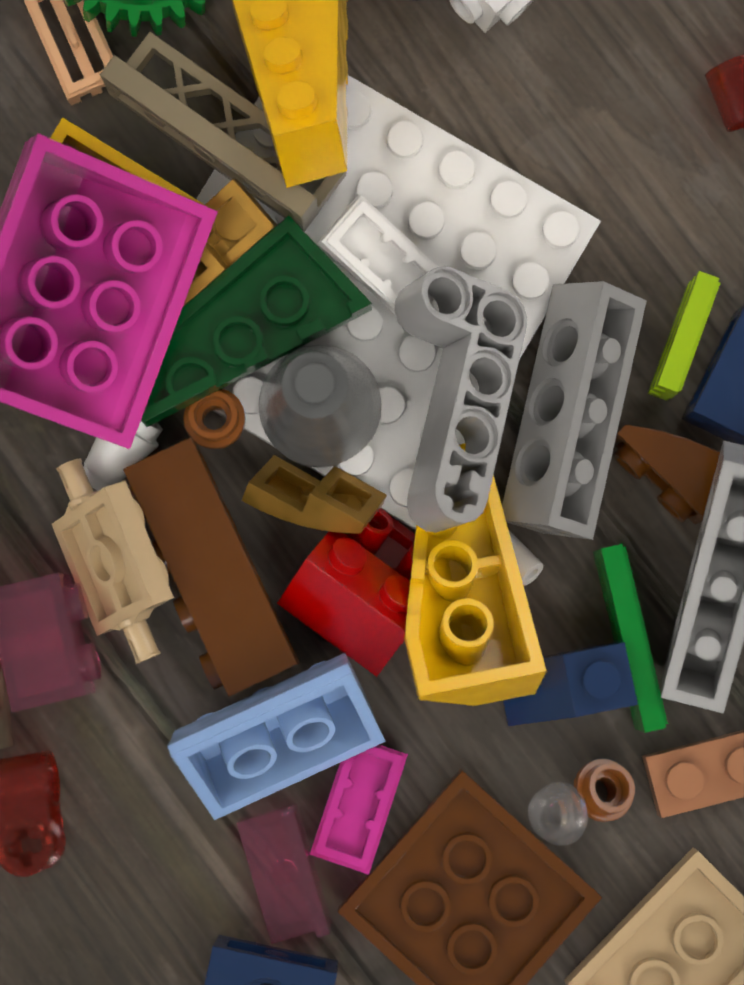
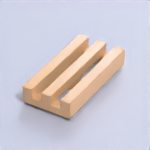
(92, 81)

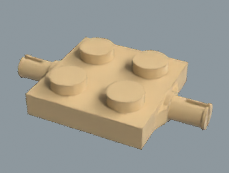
(112, 558)

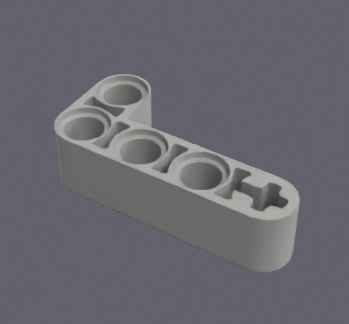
(447, 482)

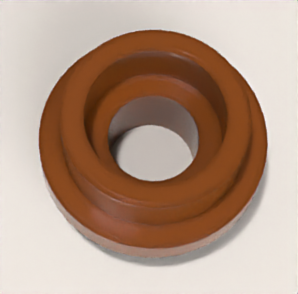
(228, 433)
(618, 784)

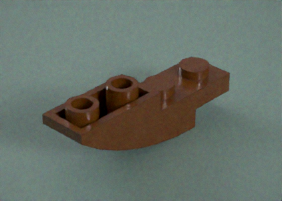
(673, 464)

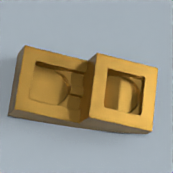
(235, 230)
(333, 504)

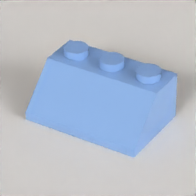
(276, 737)

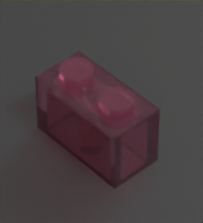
(44, 642)

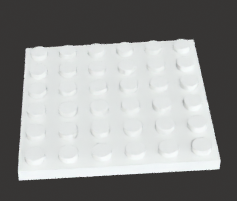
(462, 216)

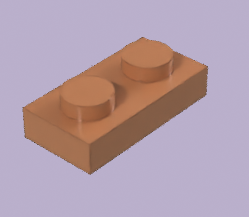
(696, 774)

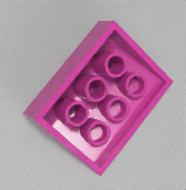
(90, 287)

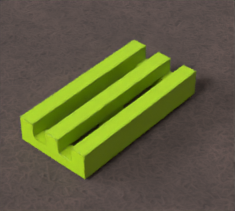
(684, 336)

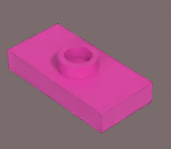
(359, 808)

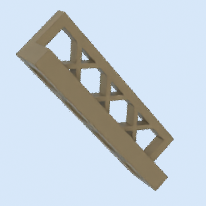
(211, 142)

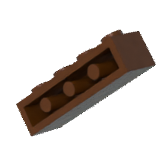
(211, 569)

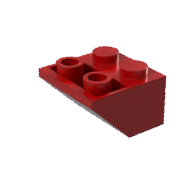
(357, 590)

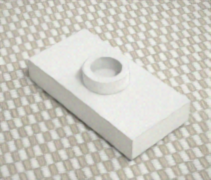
(375, 251)

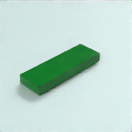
(629, 627)

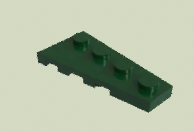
(250, 316)

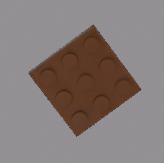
(469, 895)

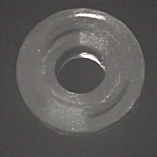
(558, 813)

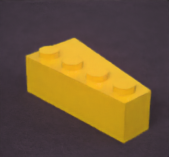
(301, 80)

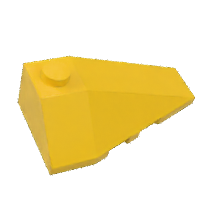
(470, 614)

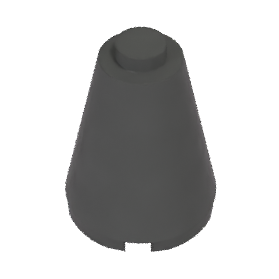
(320, 405)

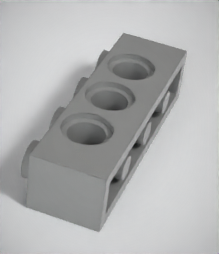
(573, 409)
(711, 610)

